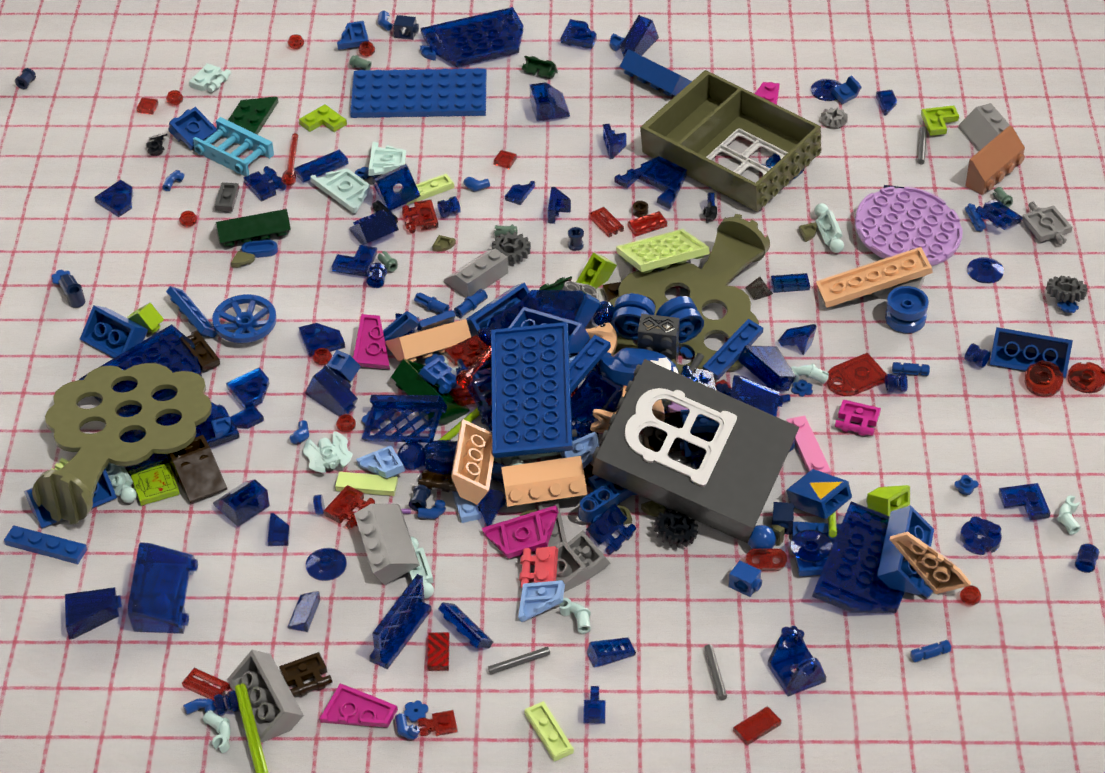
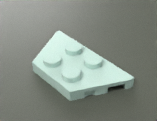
(385, 160)
(343, 187)

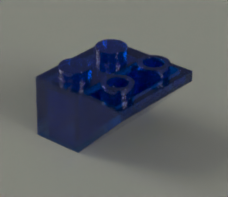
(547, 102)
(377, 226)
(243, 502)

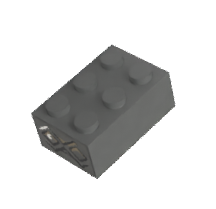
(659, 335)

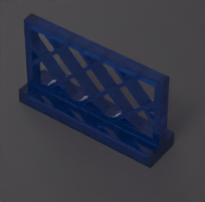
(406, 405)
(400, 624)

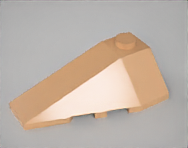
(932, 566)

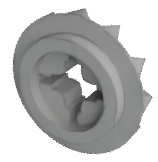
(839, 120)

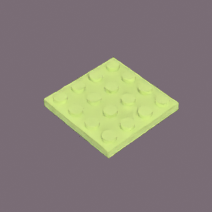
(662, 250)

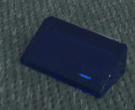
(304, 611)

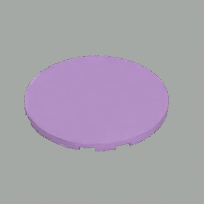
(905, 220)

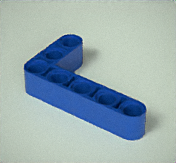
(596, 505)

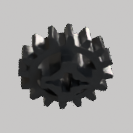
(675, 528)

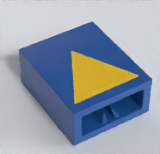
(819, 493)

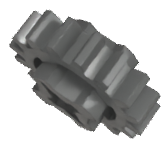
(513, 246)
(1066, 289)

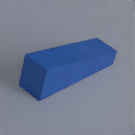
(587, 309)
(400, 326)

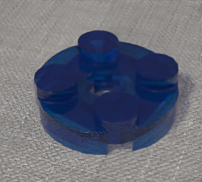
(978, 526)

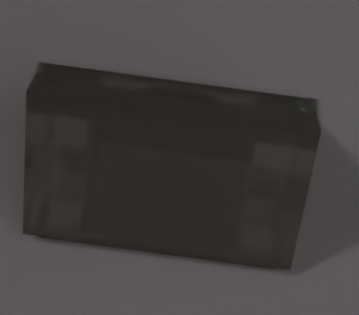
(758, 289)

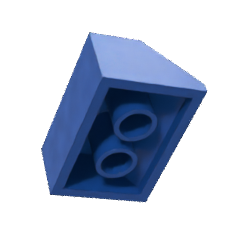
(111, 331)

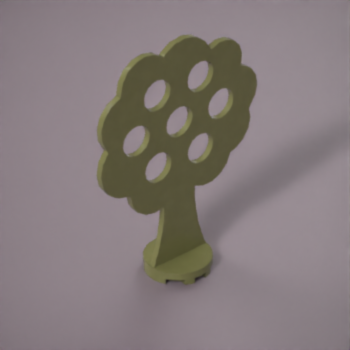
(734, 248)
(71, 489)

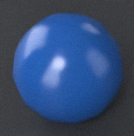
(762, 538)

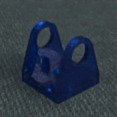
(385, 183)
(795, 656)

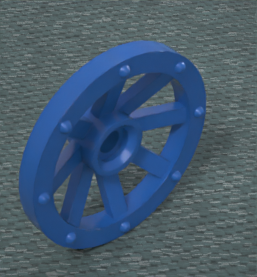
(244, 321)

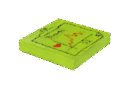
(155, 484)

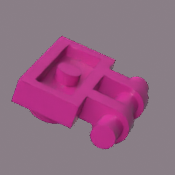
(857, 413)

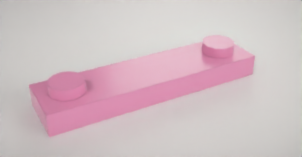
(808, 446)

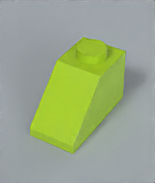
(596, 271)
(147, 317)
(888, 498)

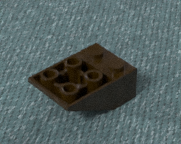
(197, 470)

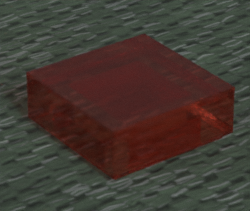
(147, 105)
(505, 159)

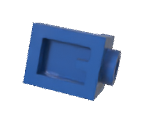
(847, 90)

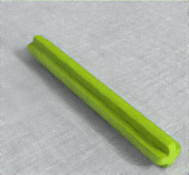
(250, 729)

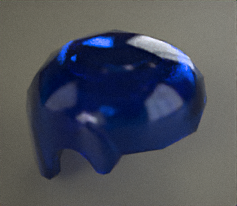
(411, 455)

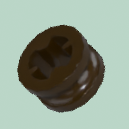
(640, 209)

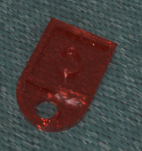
(855, 375)

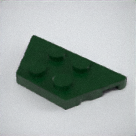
(253, 113)

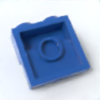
(190, 125)

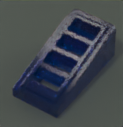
(599, 657)

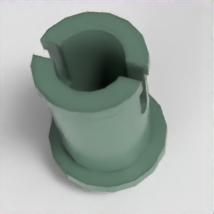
(358, 62)
(1002, 197)
(504, 229)
(390, 263)

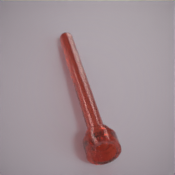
(289, 175)
(465, 377)

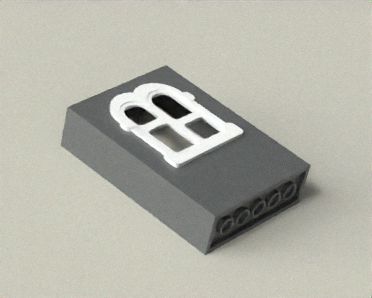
(737, 465)

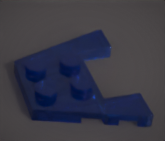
(660, 174)

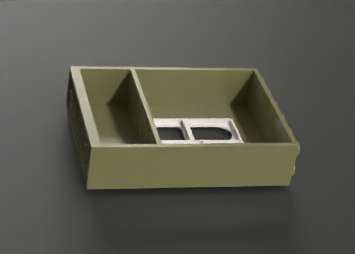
(714, 113)

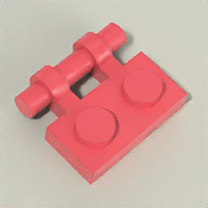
(544, 562)

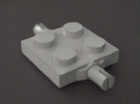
(1047, 223)

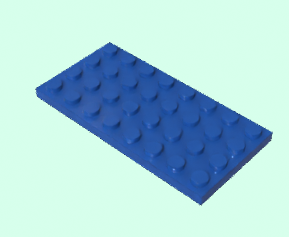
(419, 93)
(531, 390)

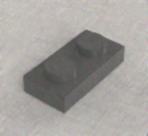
(227, 197)

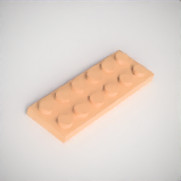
(874, 277)

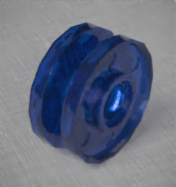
(440, 456)

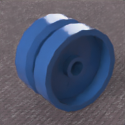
(906, 309)
(628, 314)
(689, 317)

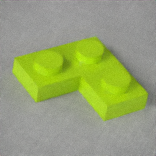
(323, 116)
(937, 117)

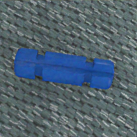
(975, 217)
(910, 368)
(930, 650)

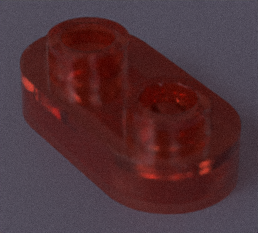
(766, 558)

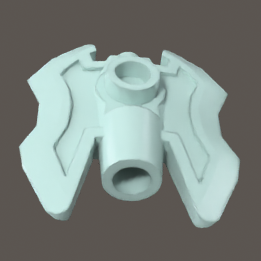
(328, 453)

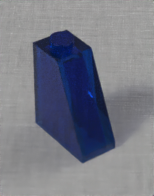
(640, 36)
(768, 366)
(331, 392)
(90, 610)

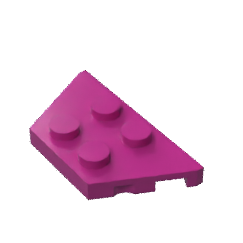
(523, 532)

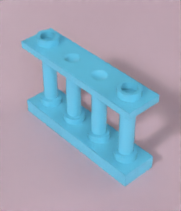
(235, 134)

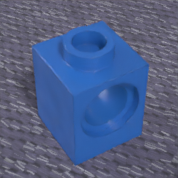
(343, 365)
(745, 578)

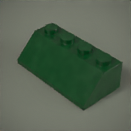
(253, 226)
(413, 383)

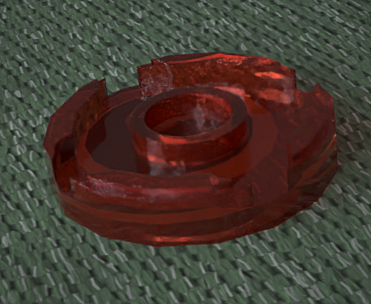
(1086, 377)
(1043, 379)

